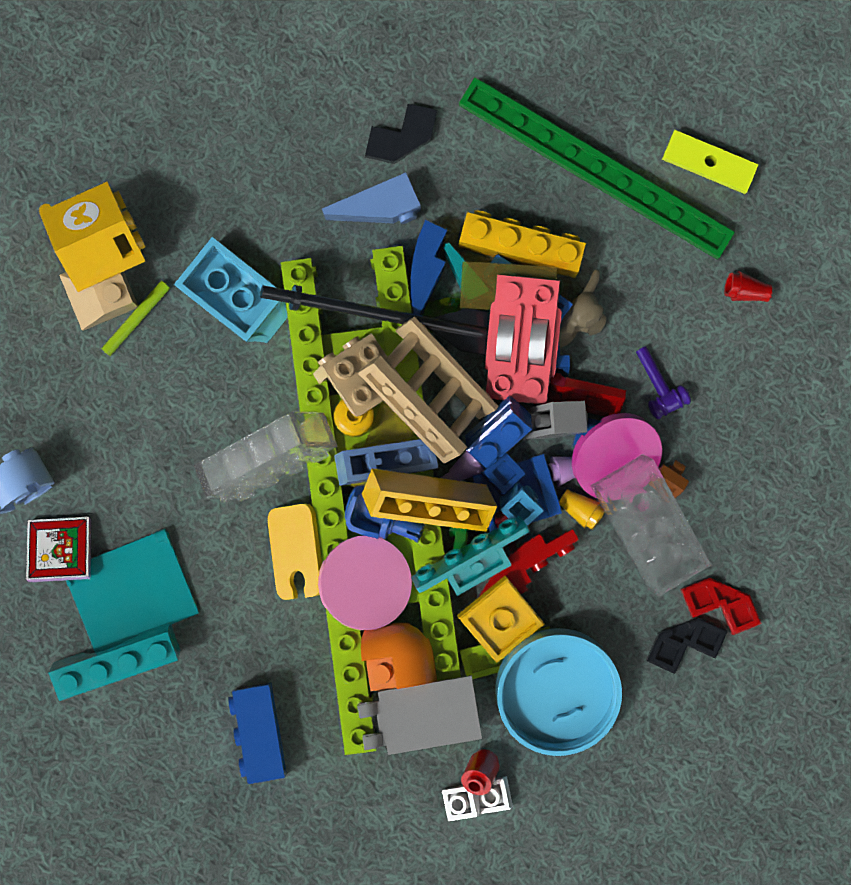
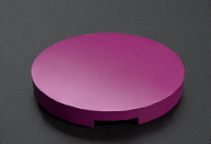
(613, 445)

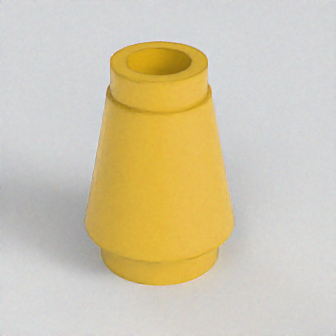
(582, 509)

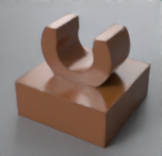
(673, 477)

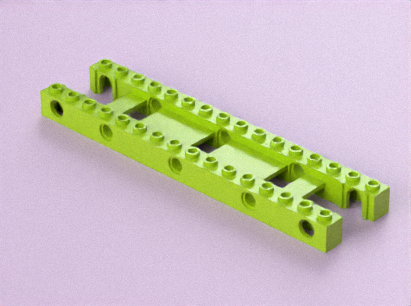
(308, 348)

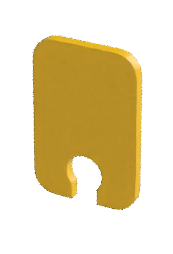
(294, 549)

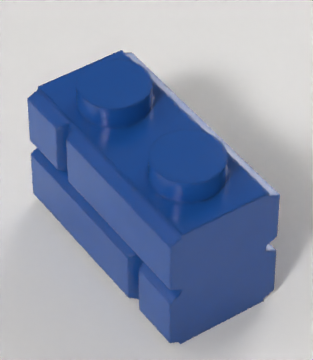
(498, 432)

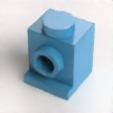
(520, 502)

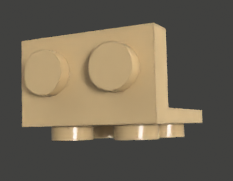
(344, 376)

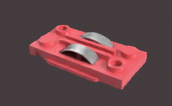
(523, 338)

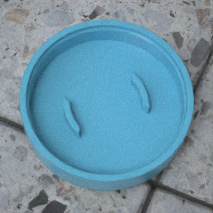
(558, 692)

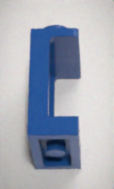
(536, 477)

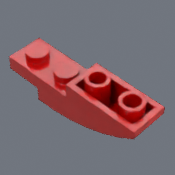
(532, 555)

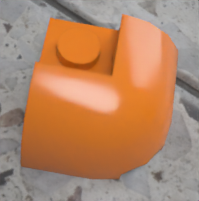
(397, 657)

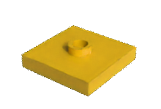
(500, 619)

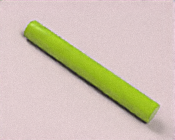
(135, 318)

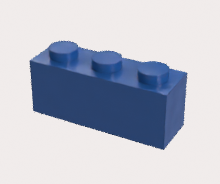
(258, 733)

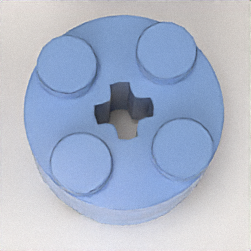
(22, 478)

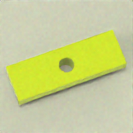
(727, 169)

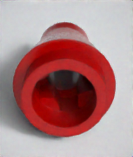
(746, 288)

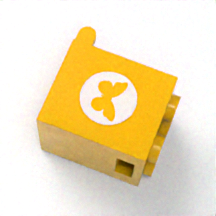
(93, 235)

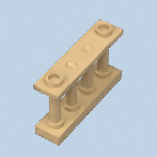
(406, 403)

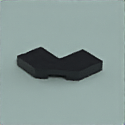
(394, 146)
(672, 643)

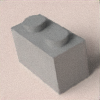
(557, 420)

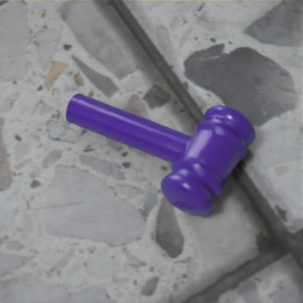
(668, 400)

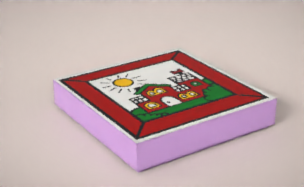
(58, 549)

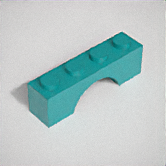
(93, 670)

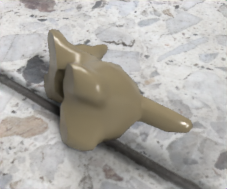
(584, 315)

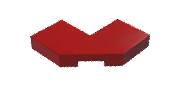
(735, 605)

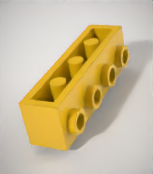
(521, 244)
(428, 500)

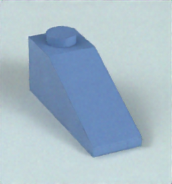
(382, 203)
(403, 457)

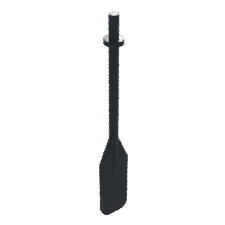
(463, 329)

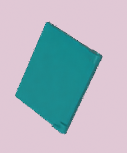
(132, 591)

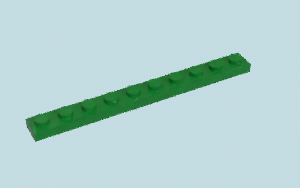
(596, 168)

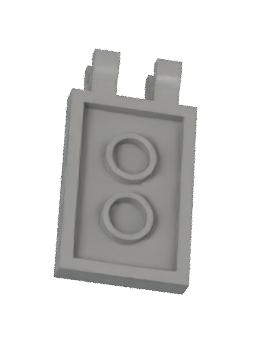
(423, 716)

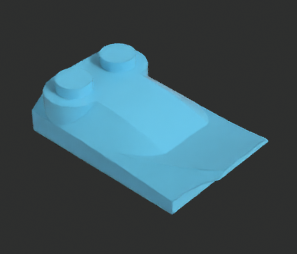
(232, 293)

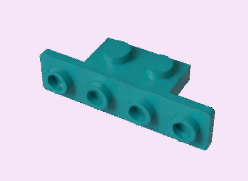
(473, 562)

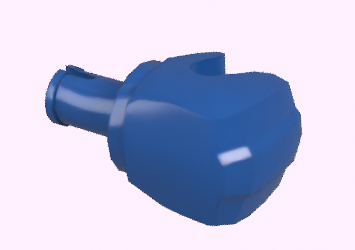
(361, 522)

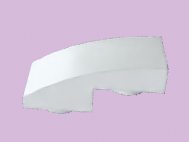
(463, 804)

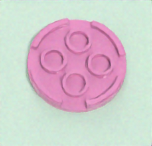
(365, 583)

